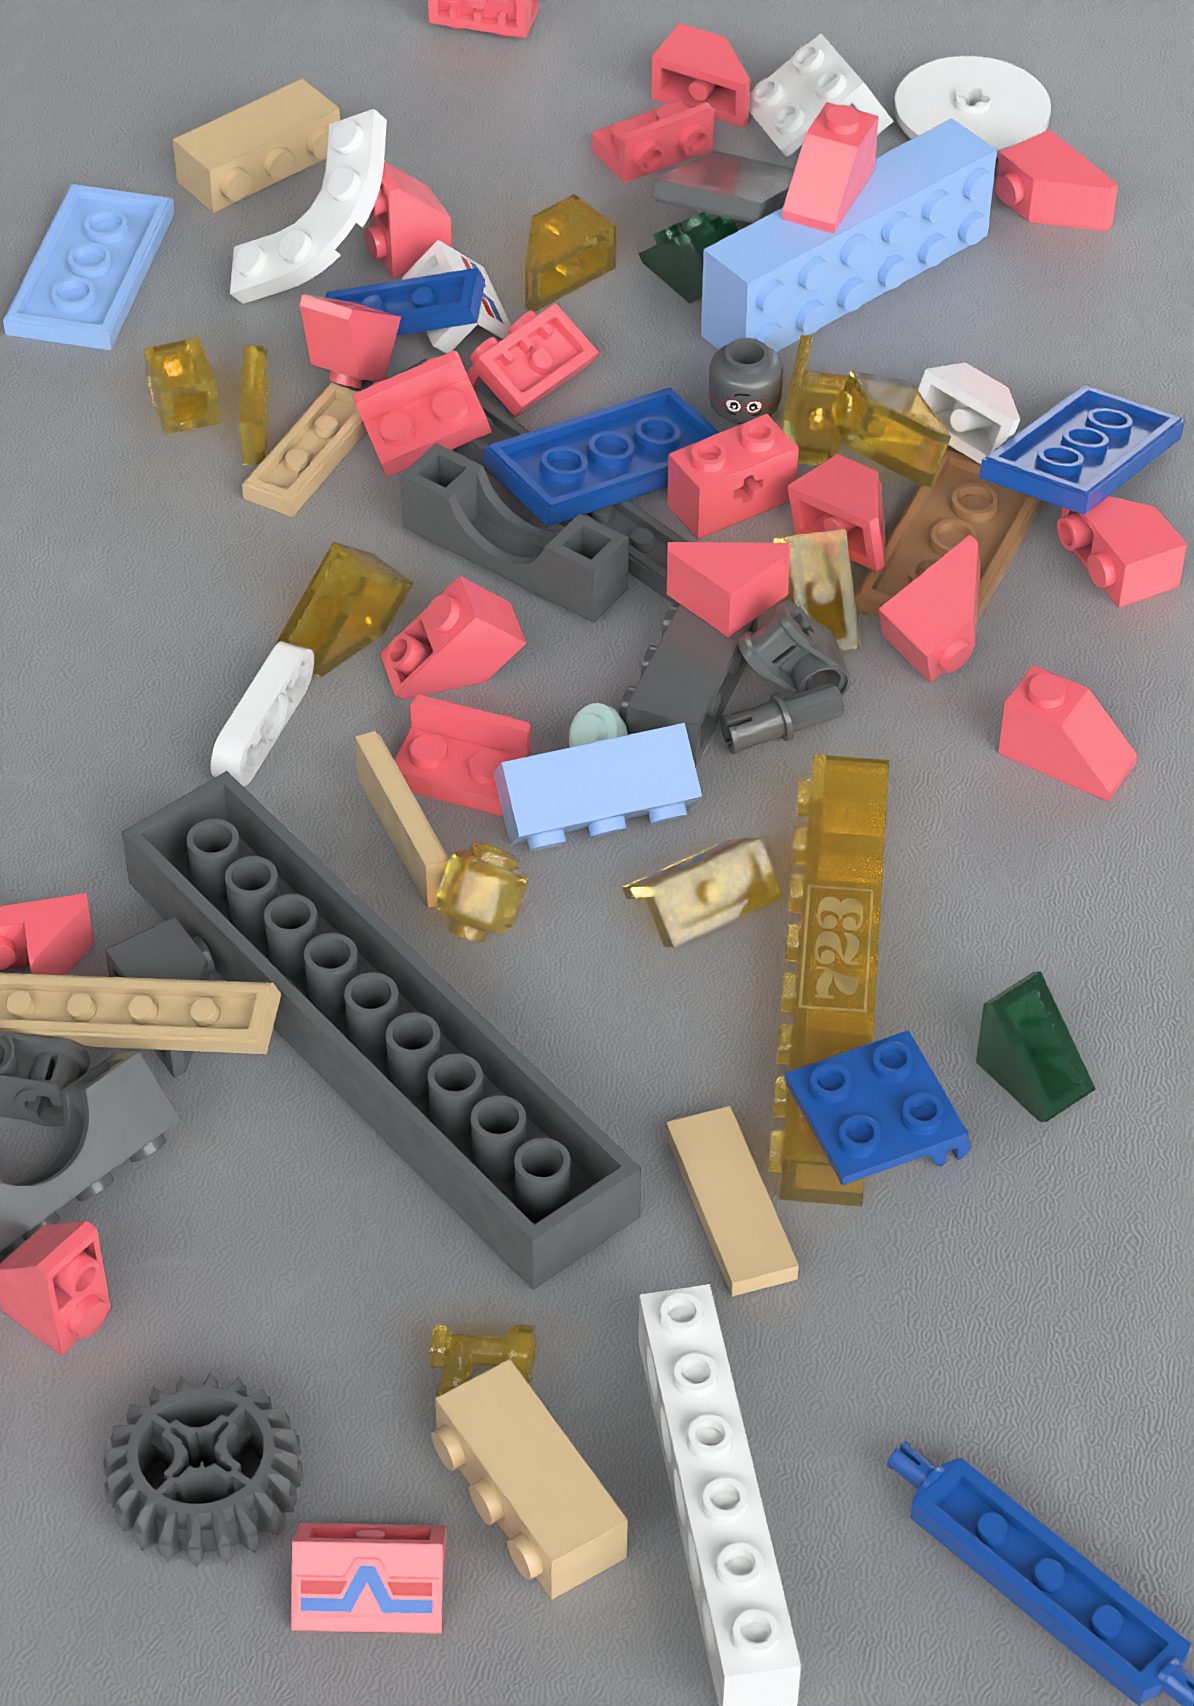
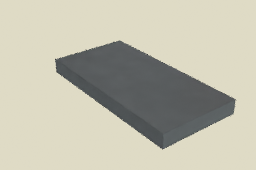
(726, 186)

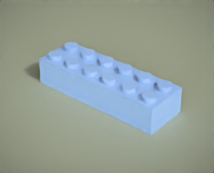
(909, 217)

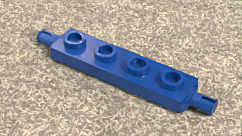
(1047, 1578)

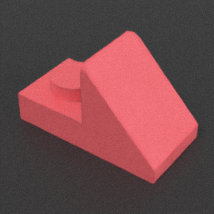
(46, 934)

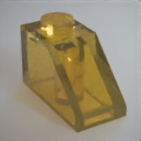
(566, 250)
(890, 425)
(823, 582)
(345, 606)

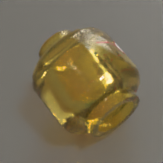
(481, 891)

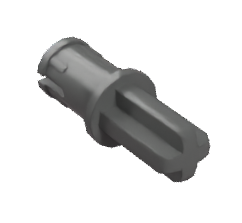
(781, 717)

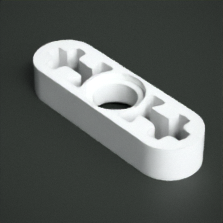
(263, 712)

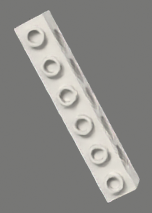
(717, 1501)

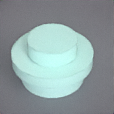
(595, 724)

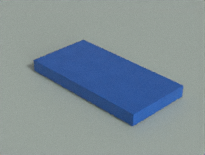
(1082, 449)
(597, 456)

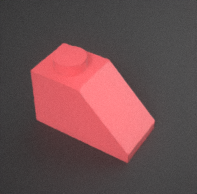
(700, 70)
(832, 167)
(1055, 184)
(348, 339)
(842, 497)
(937, 613)
(1064, 734)

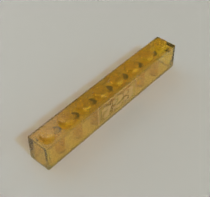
(834, 953)

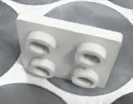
(801, 87)

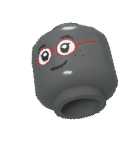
(745, 380)

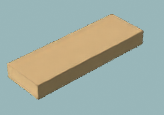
(306, 453)
(400, 815)
(731, 1201)

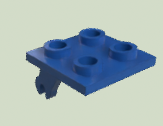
(877, 1108)

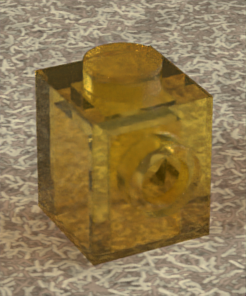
(182, 385)

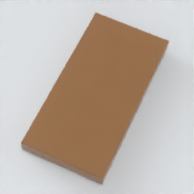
(940, 519)

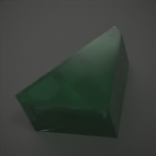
(1031, 1049)

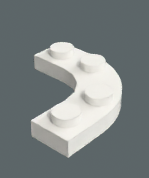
(345, 198)

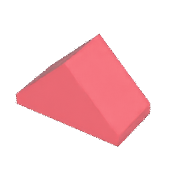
(727, 580)

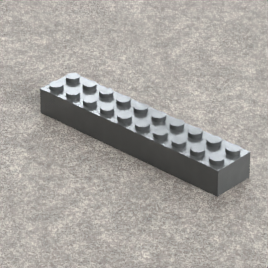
(387, 1030)

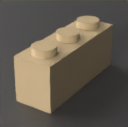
(255, 145)
(529, 1480)

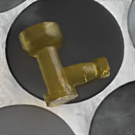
(459, 1352)

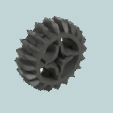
(204, 1495)

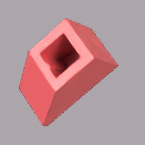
(405, 222)
(1125, 548)
(453, 642)
(57, 1284)

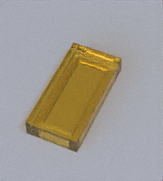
(254, 405)

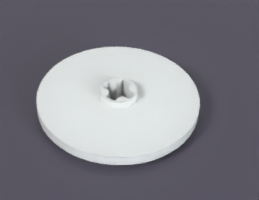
(978, 92)

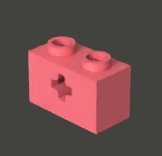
(731, 476)

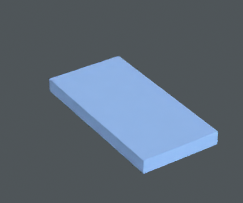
(89, 267)

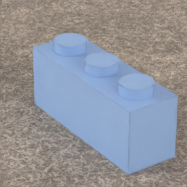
(597, 786)

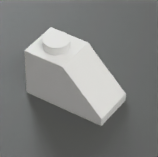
(970, 407)

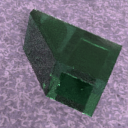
(680, 252)

